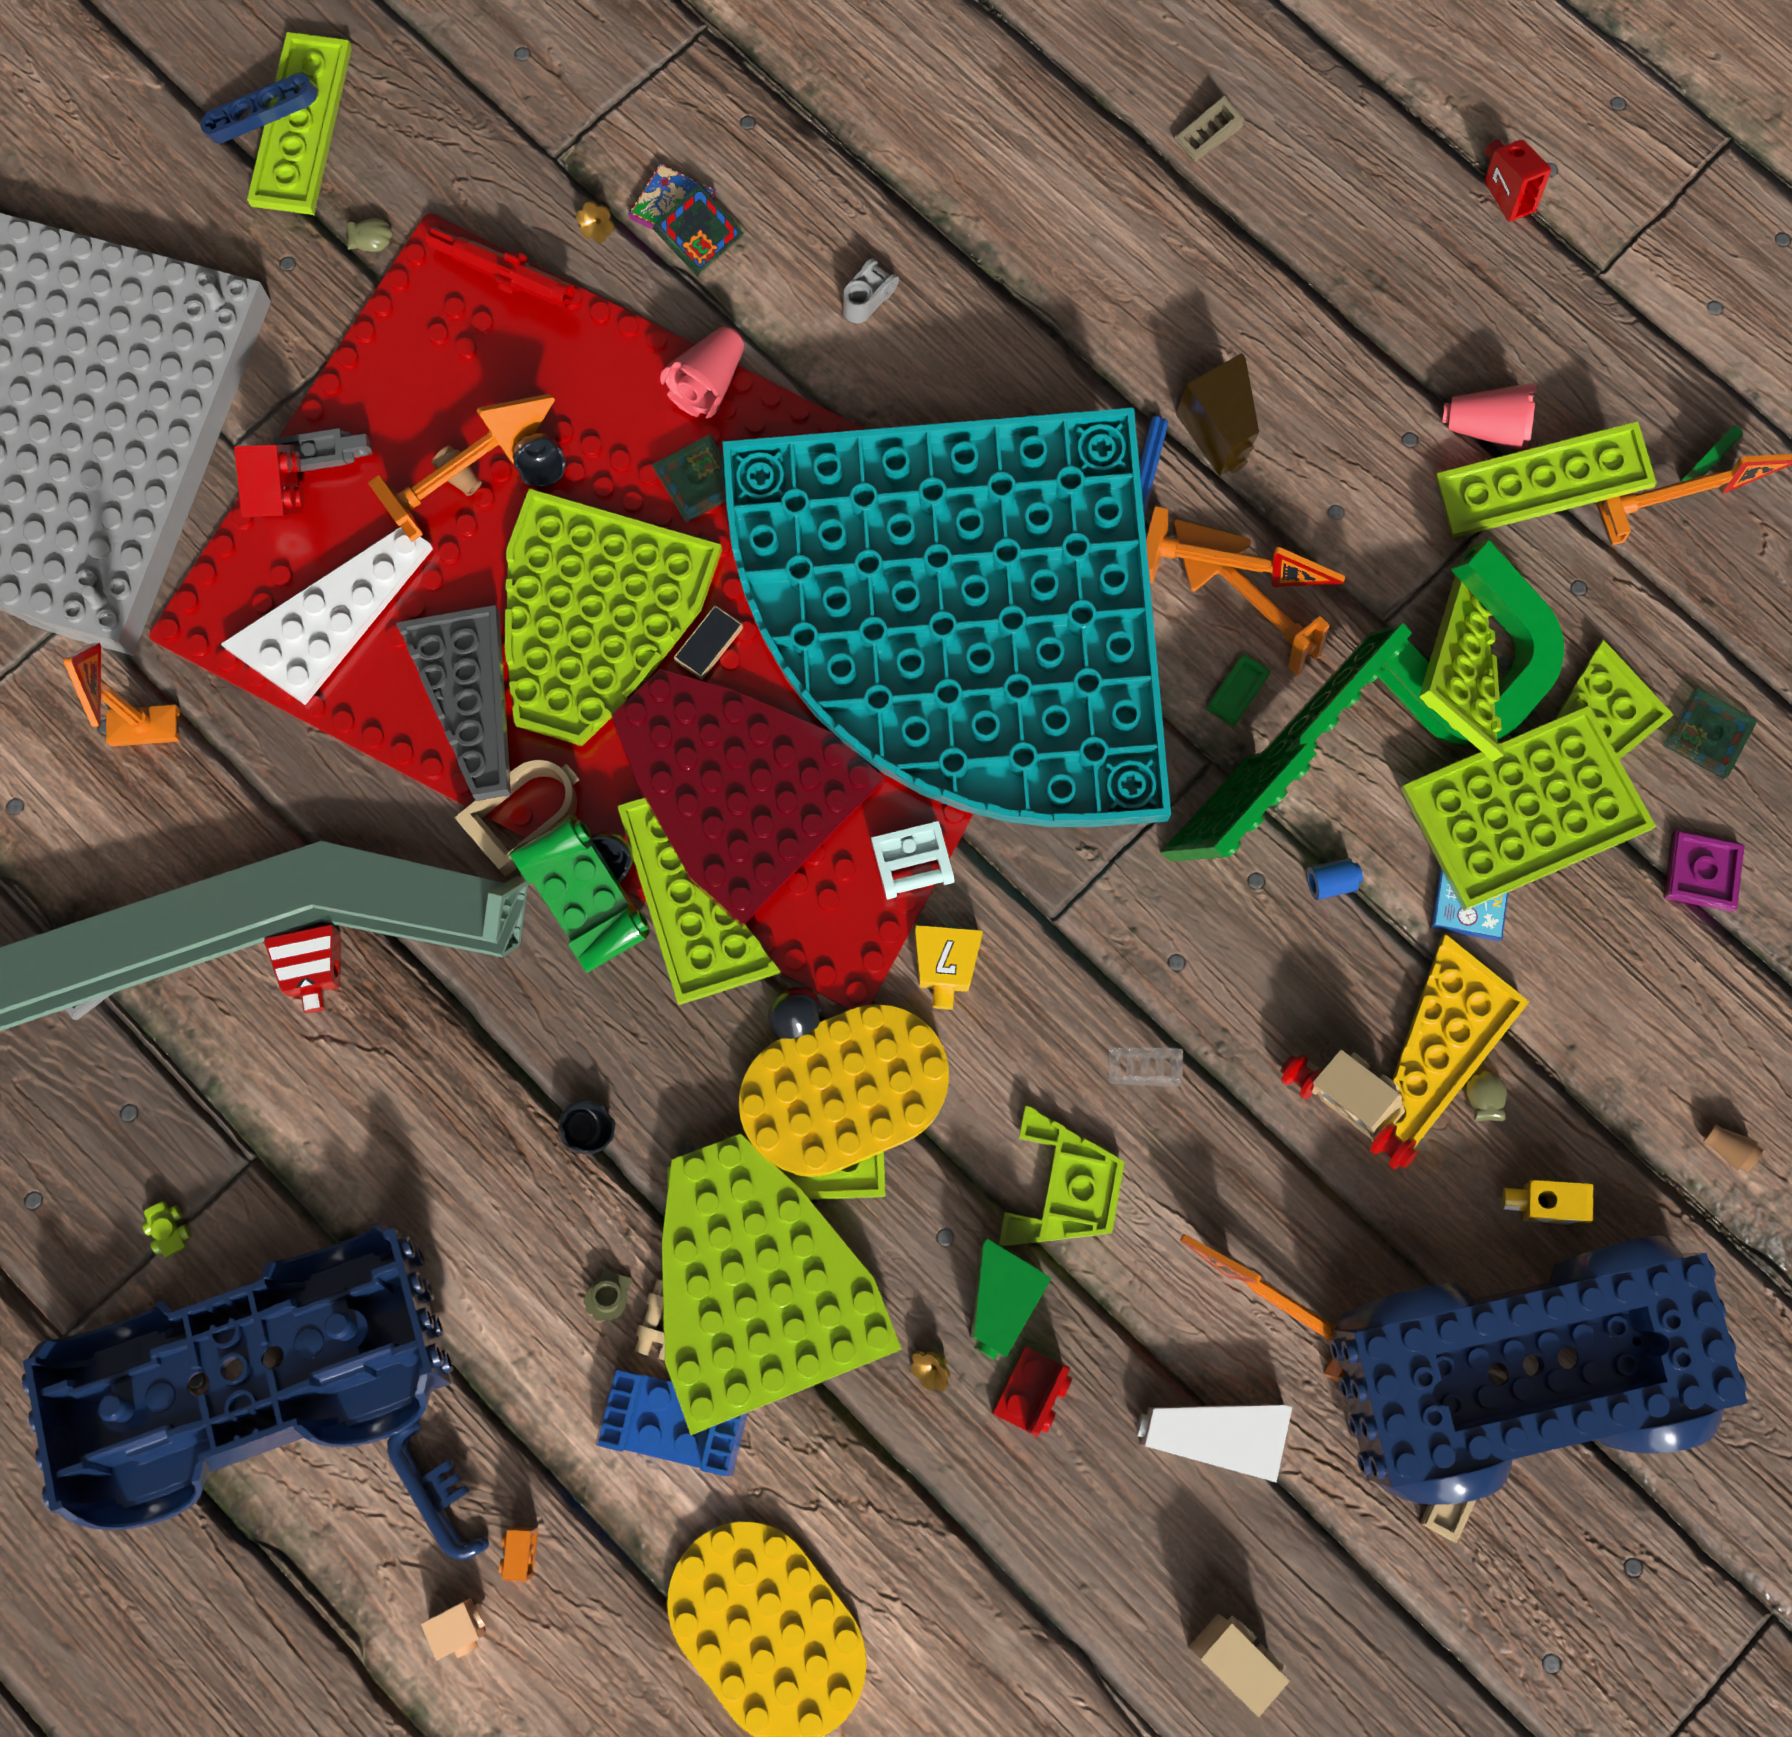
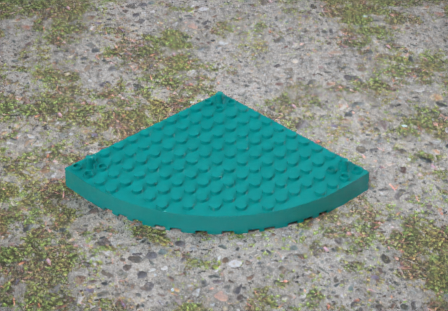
(966, 607)

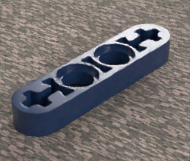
(293, 95)

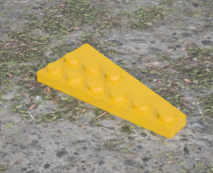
(1451, 1034)

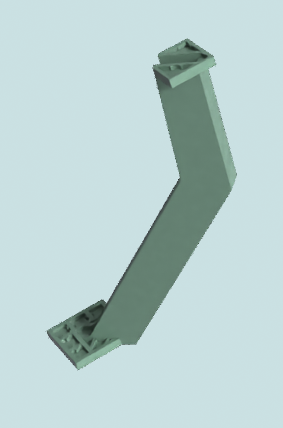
(253, 904)

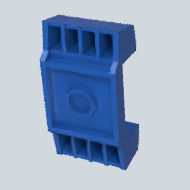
(648, 1420)

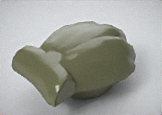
(368, 235)
(1487, 1097)
(607, 1296)

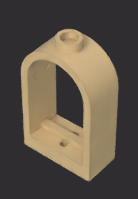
(471, 817)

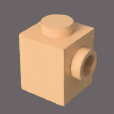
(455, 1629)

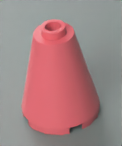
(704, 372)
(1494, 415)

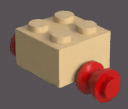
(1358, 1097)

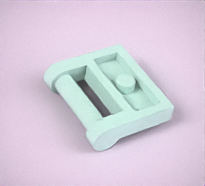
(908, 849)

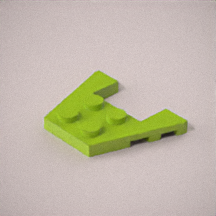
(1079, 1191)

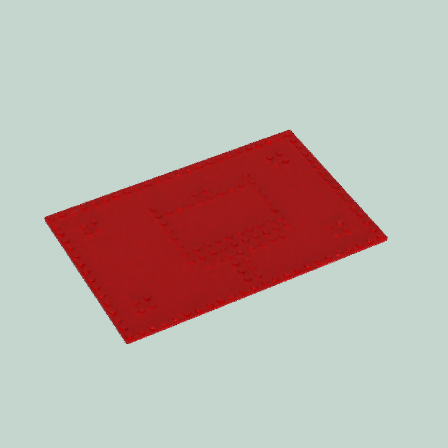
(412, 379)

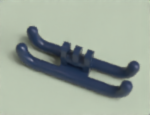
(433, 1495)

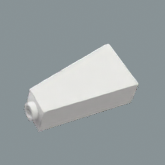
(1226, 1436)

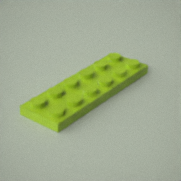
(298, 145)
(1545, 479)

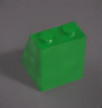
(1003, 1299)

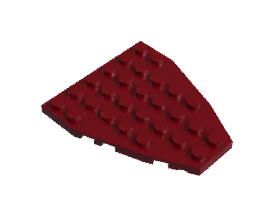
(737, 785)

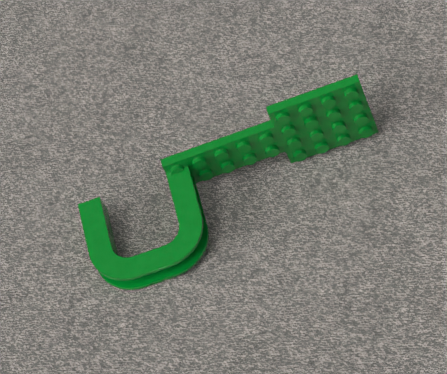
(1390, 657)

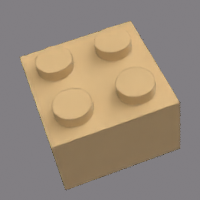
(1245, 1669)

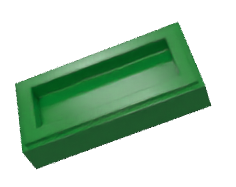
(1715, 453)
(1238, 690)

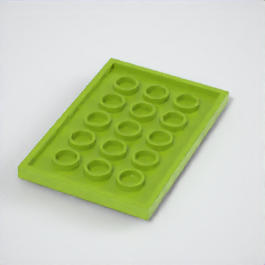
(1529, 812)

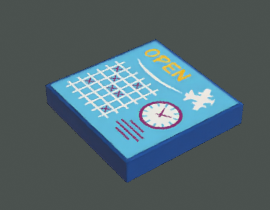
(1482, 921)

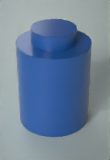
(1334, 878)

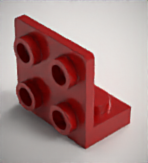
(1032, 1392)

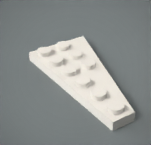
(318, 627)

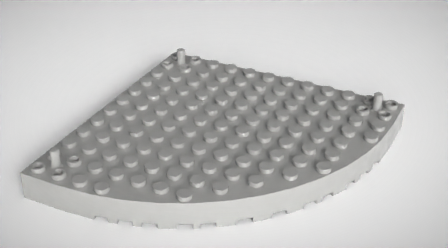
(106, 420)

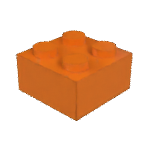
(519, 1553)

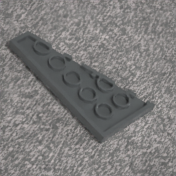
(464, 680)

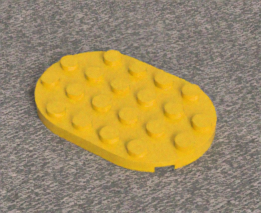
(844, 1090)
(766, 1631)

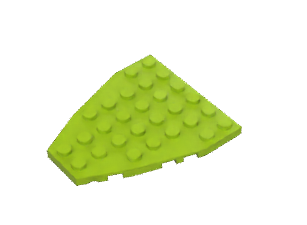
(593, 610)
(757, 1288)

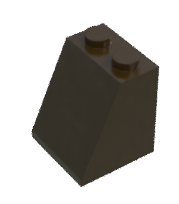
(1221, 415)

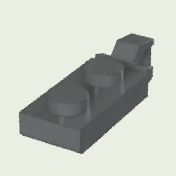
(327, 448)

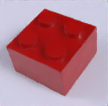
(268, 480)

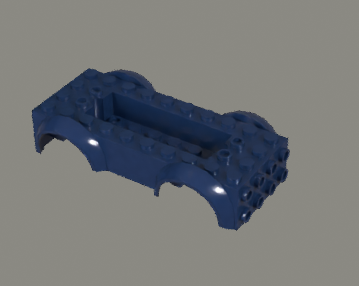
(1644, 1380)
(136, 1447)

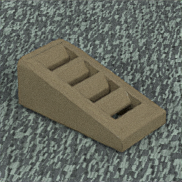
(1220, 107)

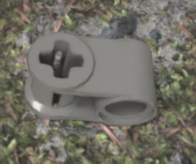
(869, 286)

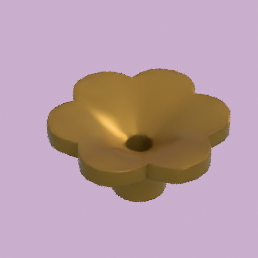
(595, 222)
(931, 1370)

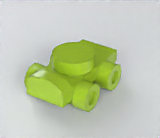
(163, 1228)

